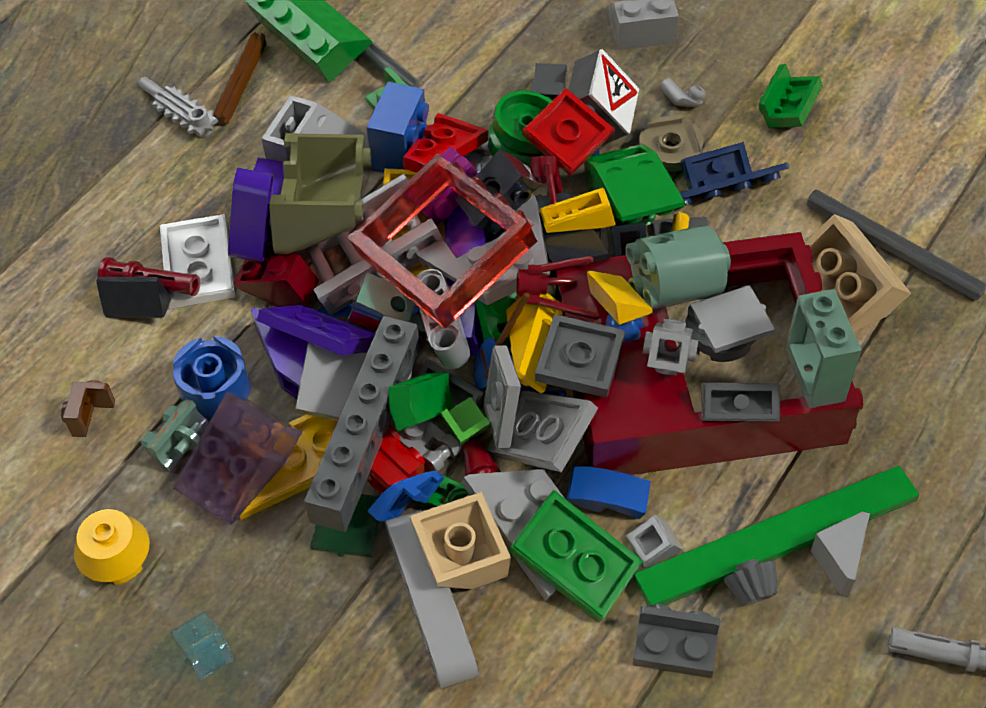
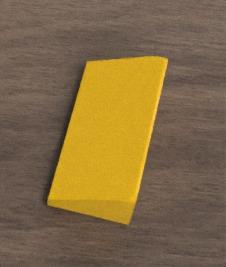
(617, 297)

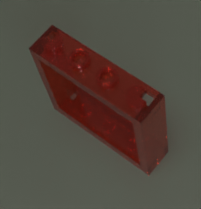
(408, 203)

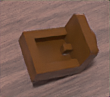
(81, 403)

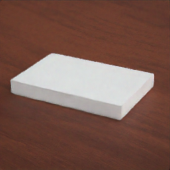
(199, 249)

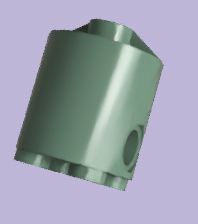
(678, 266)

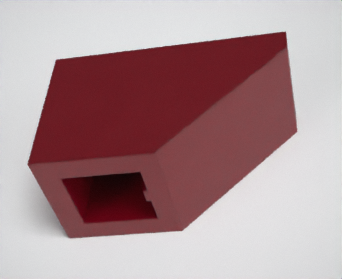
(278, 280)

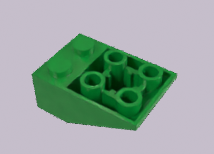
(633, 183)

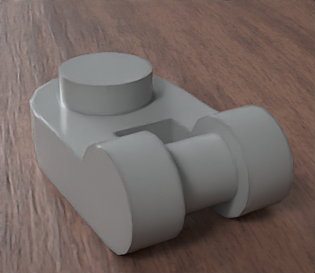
(423, 437)

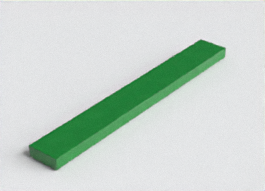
(772, 537)

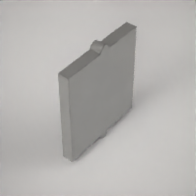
(732, 319)

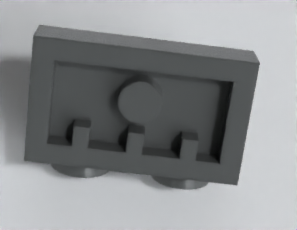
(676, 640)

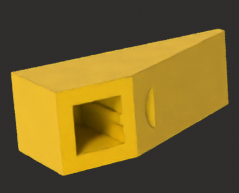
(528, 340)

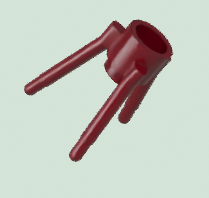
(545, 171)
(536, 284)

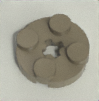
(670, 128)

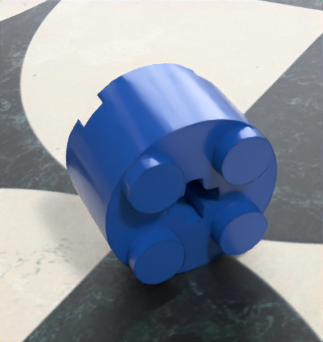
(209, 370)

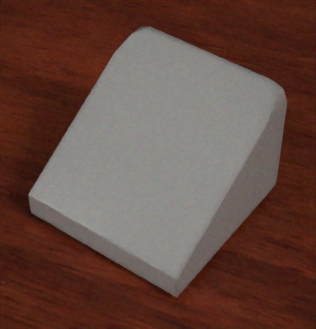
(654, 541)

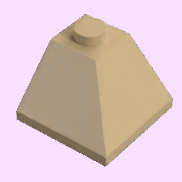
(462, 543)

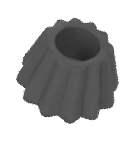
(753, 581)

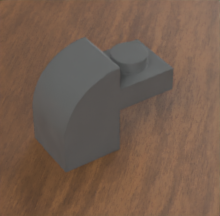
(550, 79)

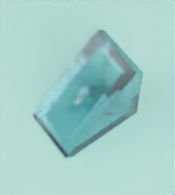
(203, 645)

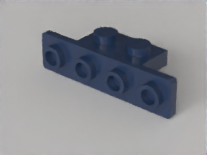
(723, 168)

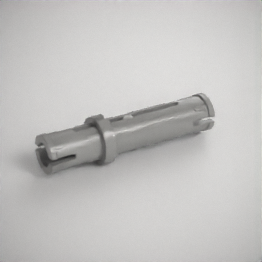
(937, 648)

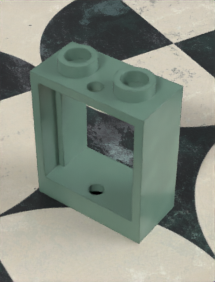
(824, 343)

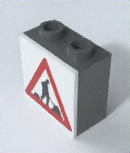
(606, 91)

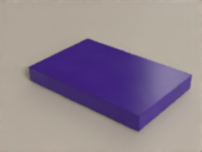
(317, 328)

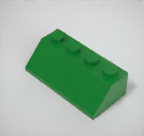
(313, 32)

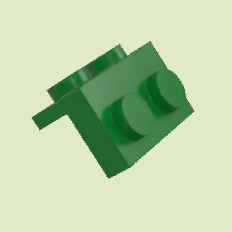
(789, 98)

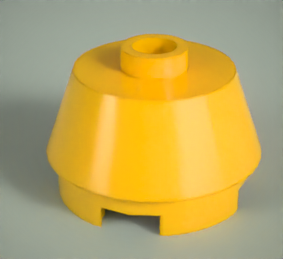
(111, 547)

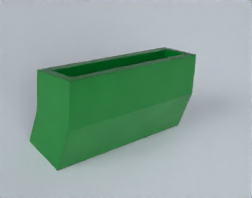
(419, 399)

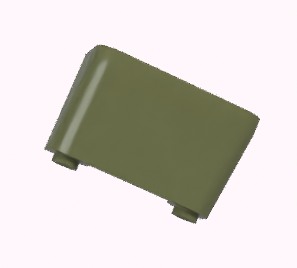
(318, 190)

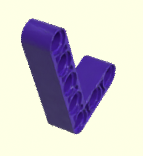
(250, 209)

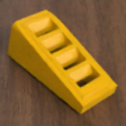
(579, 213)

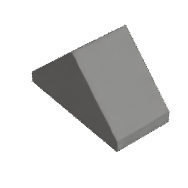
(840, 550)

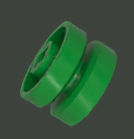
(510, 118)

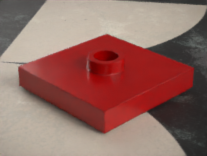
(568, 131)

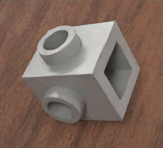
(667, 360)

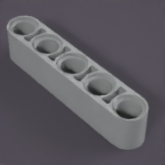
(433, 608)

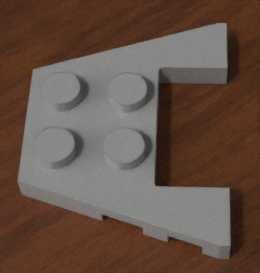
(442, 259)

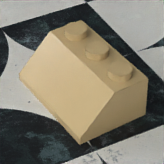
(856, 272)

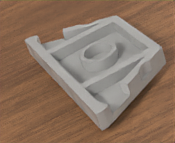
(512, 502)

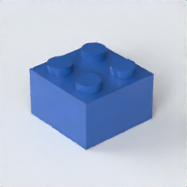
(396, 125)

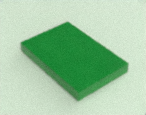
(575, 556)

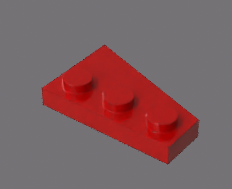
(440, 136)

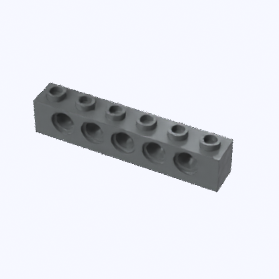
(361, 425)

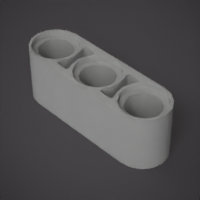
(448, 343)

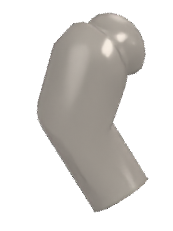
(682, 98)

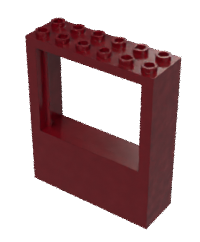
(650, 416)

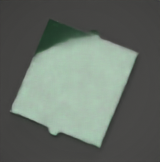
(357, 539)

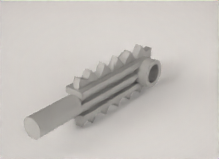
(180, 107)

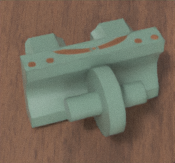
(177, 435)

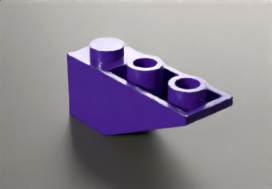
(284, 353)

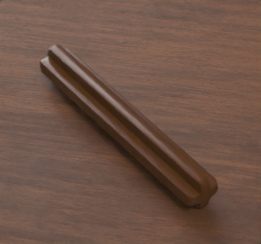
(239, 78)

